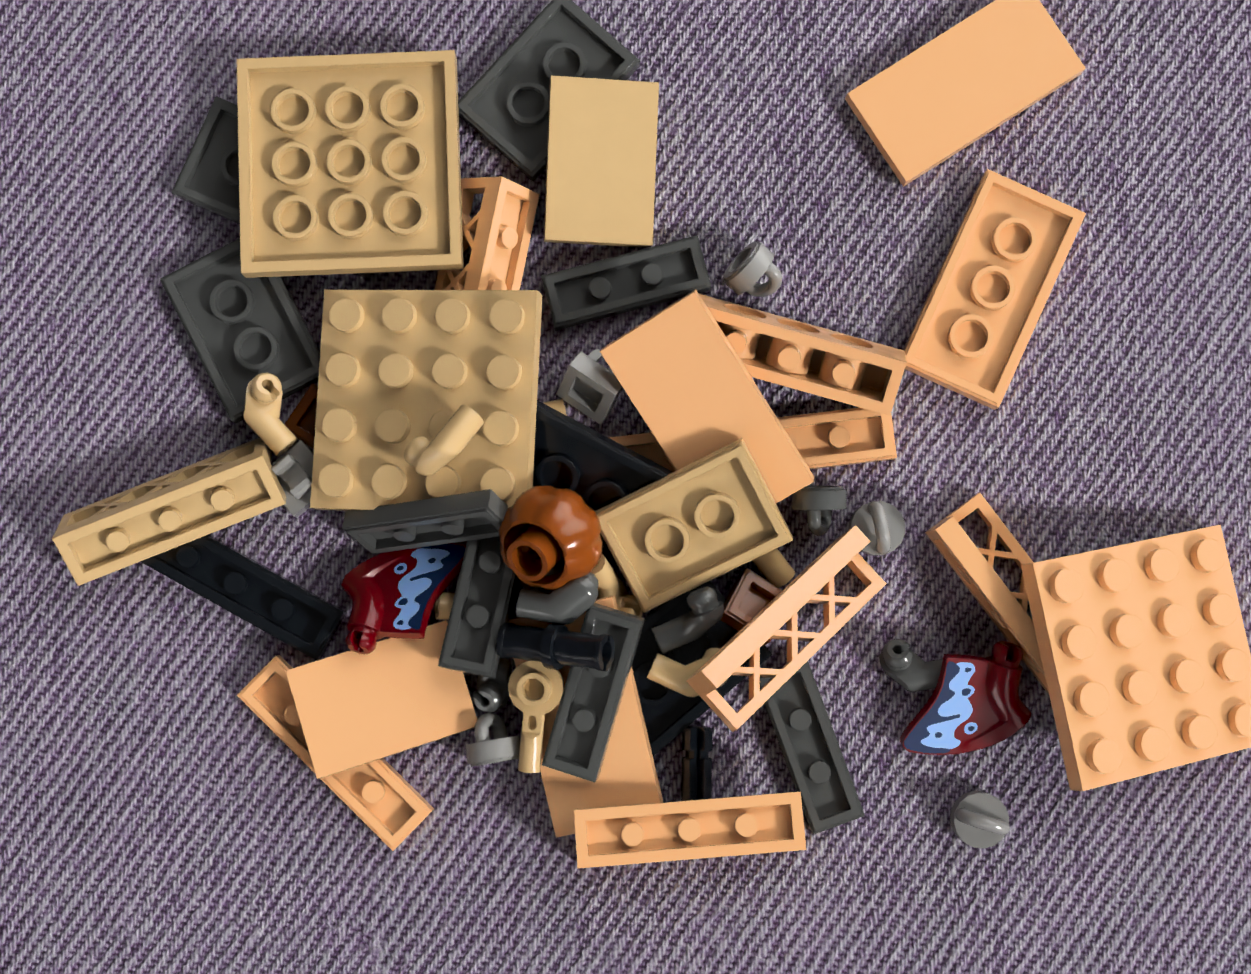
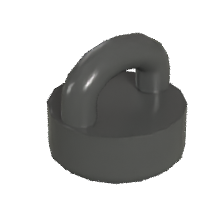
(819, 503)

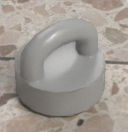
(749, 268)
(881, 525)
(492, 751)
(979, 819)

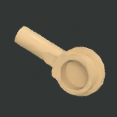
(534, 693)

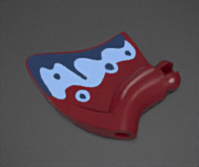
(397, 592)
(971, 704)

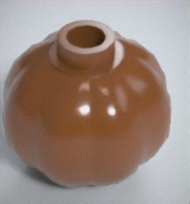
(550, 529)

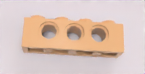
(811, 357)

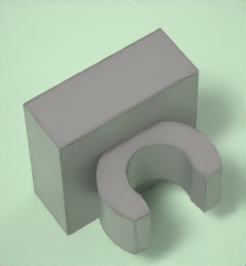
(590, 386)
(295, 477)

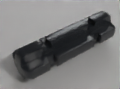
(696, 766)

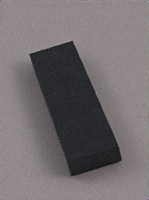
(252, 593)

